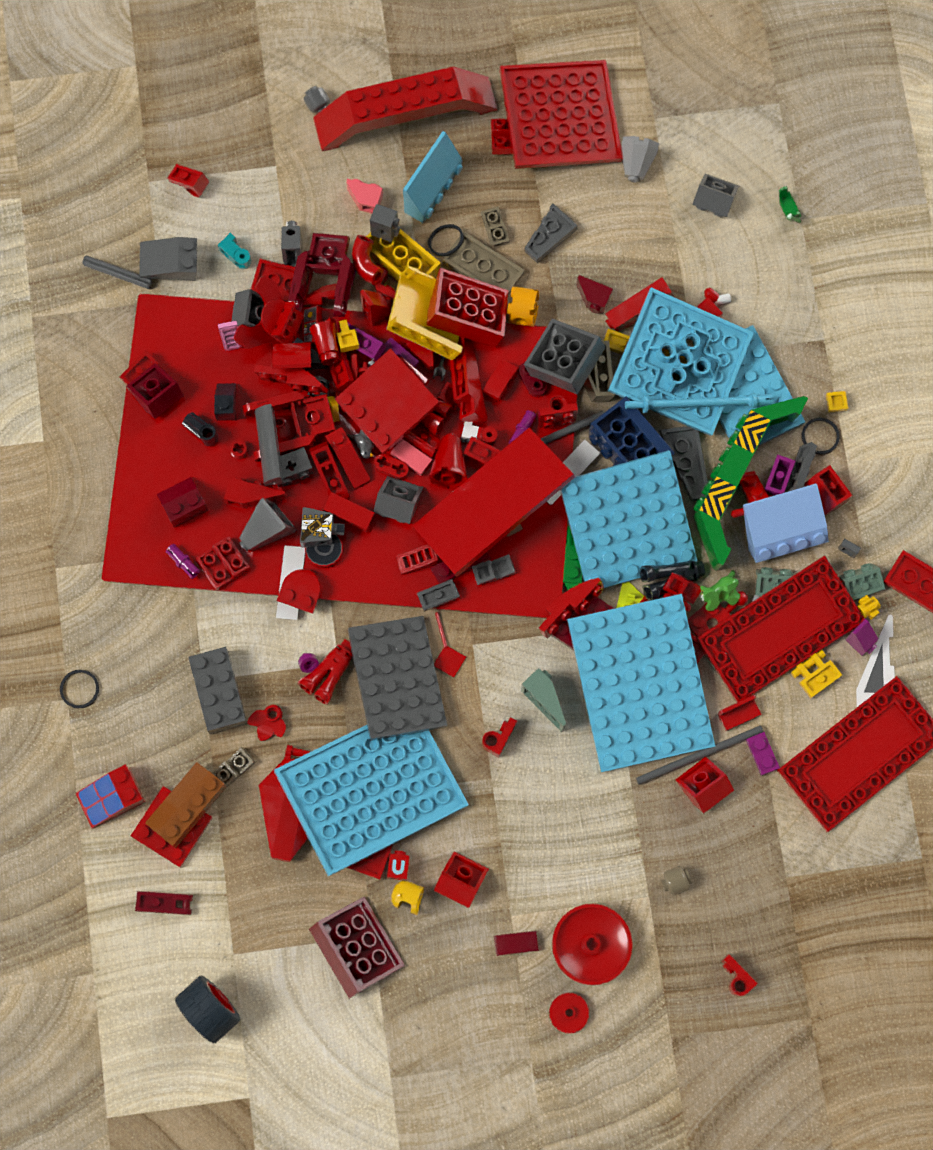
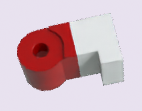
(487, 434)

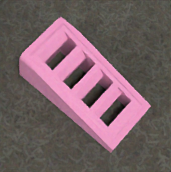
(227, 333)

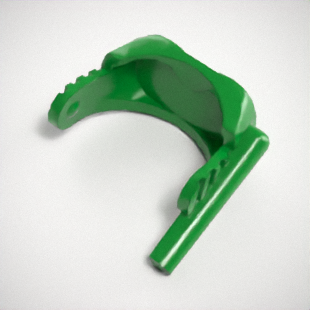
(788, 205)

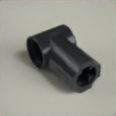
(200, 429)

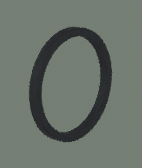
(439, 229)
(825, 420)
(74, 672)

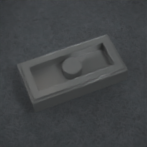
(438, 595)

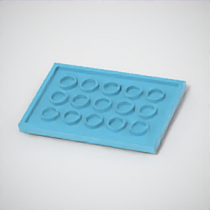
(761, 377)

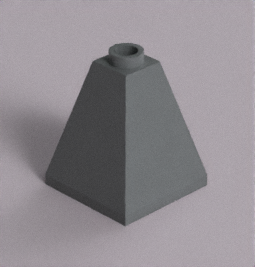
(265, 526)

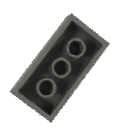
(217, 690)

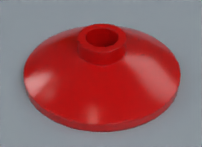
(287, 430)

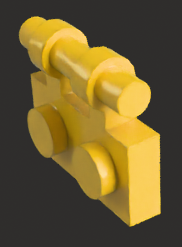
(819, 679)

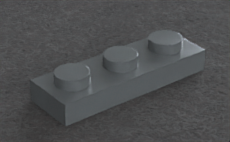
(801, 467)

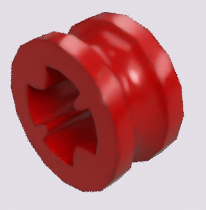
(237, 455)

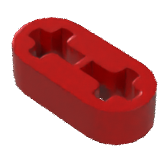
(393, 462)

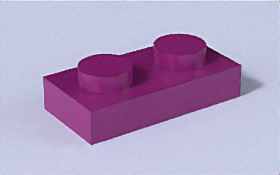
(762, 754)

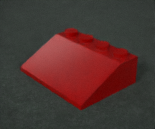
(468, 308)

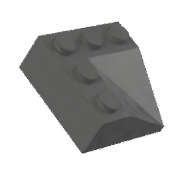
(564, 356)

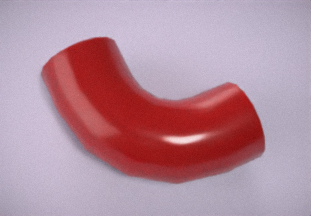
(362, 261)

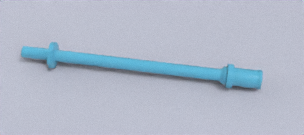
(752, 400)

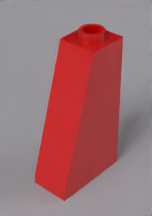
(628, 311)

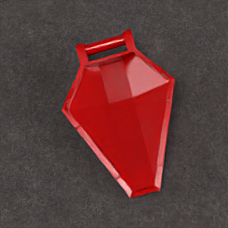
(281, 822)

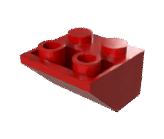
(831, 489)

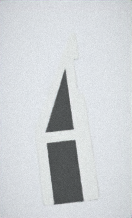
(878, 670)

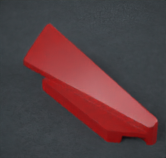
(467, 384)

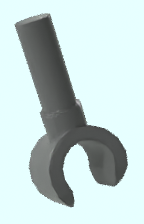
(440, 371)

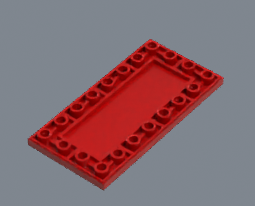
(493, 501)
(780, 629)
(860, 754)

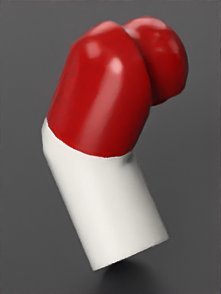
(715, 297)

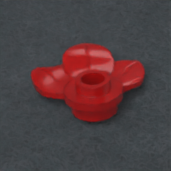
(266, 725)

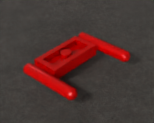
(752, 490)

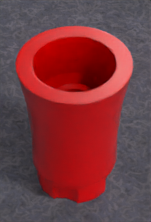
(325, 341)

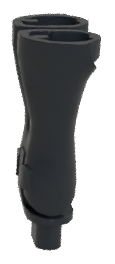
(690, 570)

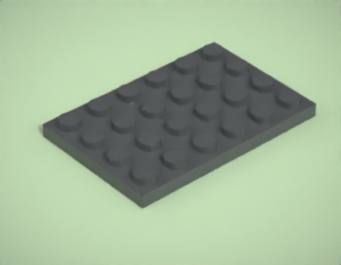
(397, 678)

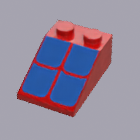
(110, 796)

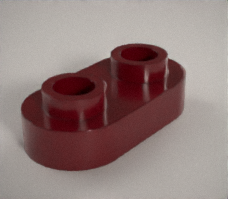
(530, 381)

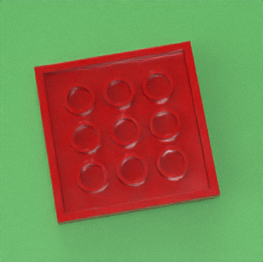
(387, 401)

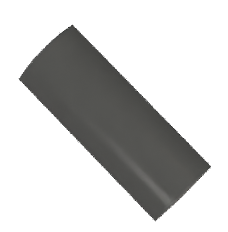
(269, 445)

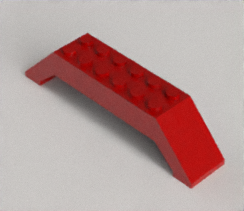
(402, 102)

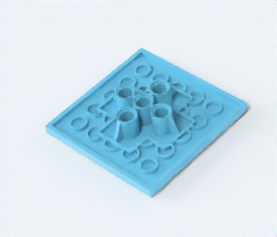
(647, 372)

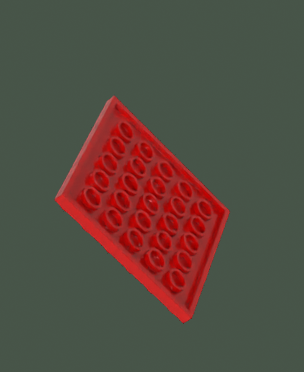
(560, 114)

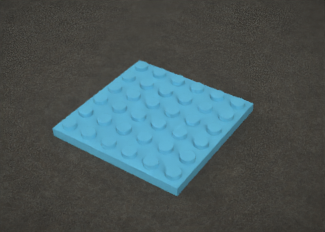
(628, 519)

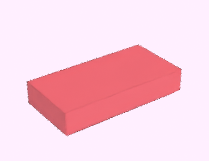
(411, 456)

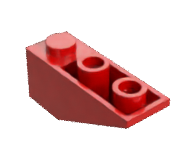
(247, 494)

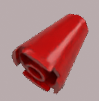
(448, 463)

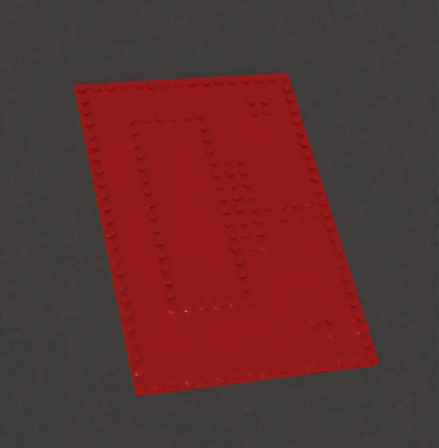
(162, 453)

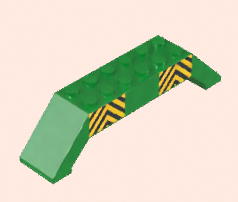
(731, 469)

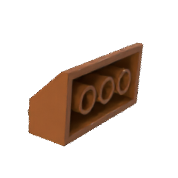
(186, 804)

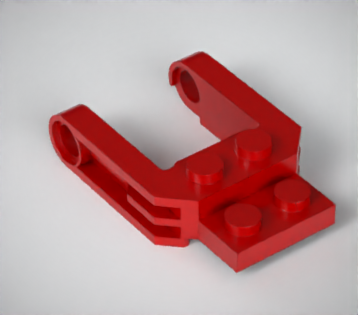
(310, 415)

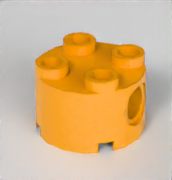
(524, 306)

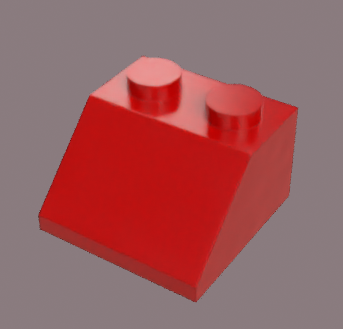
(705, 784)
(461, 879)

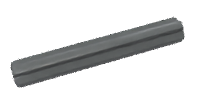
(116, 271)

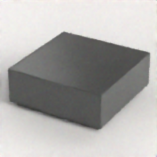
(849, 548)

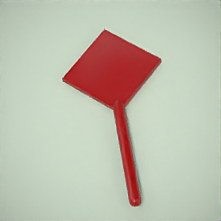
(448, 660)

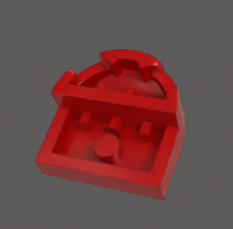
(301, 590)

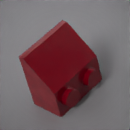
(155, 390)
(182, 502)

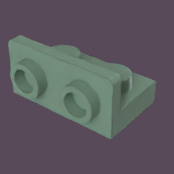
(769, 579)
(863, 581)

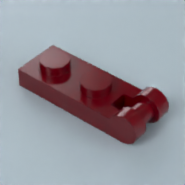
(163, 903)

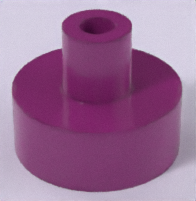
(308, 662)

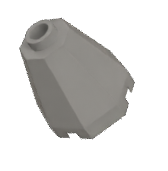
(638, 156)

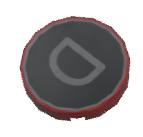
(325, 555)

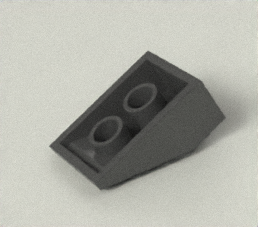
(169, 259)

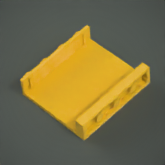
(410, 313)

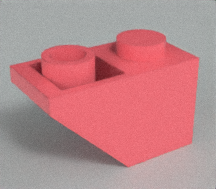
(364, 194)

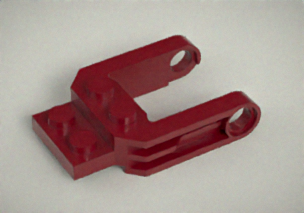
(326, 257)

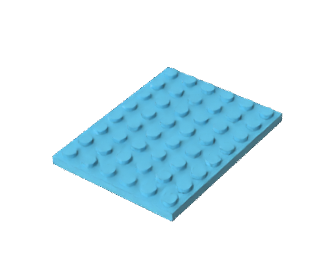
(641, 682)
(368, 793)

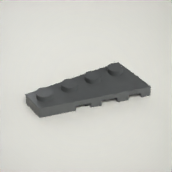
(687, 458)

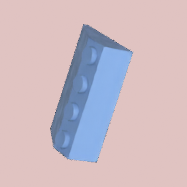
(785, 523)

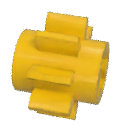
(869, 607)

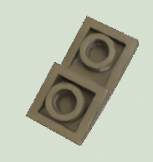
(494, 226)
(234, 767)

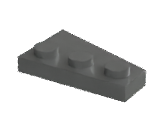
(552, 232)

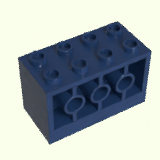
(625, 435)

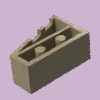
(600, 377)

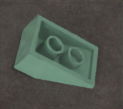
(542, 694)

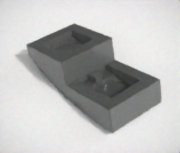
(493, 570)

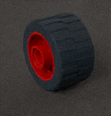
(207, 1009)

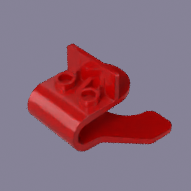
(278, 319)

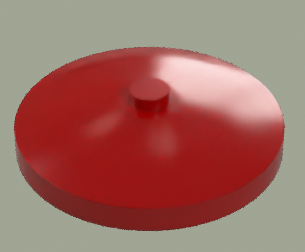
(592, 944)

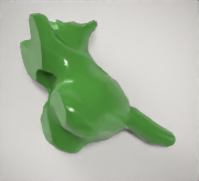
(721, 591)

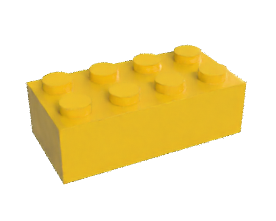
(402, 253)

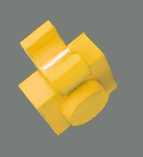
(347, 338)

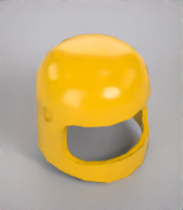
(409, 893)

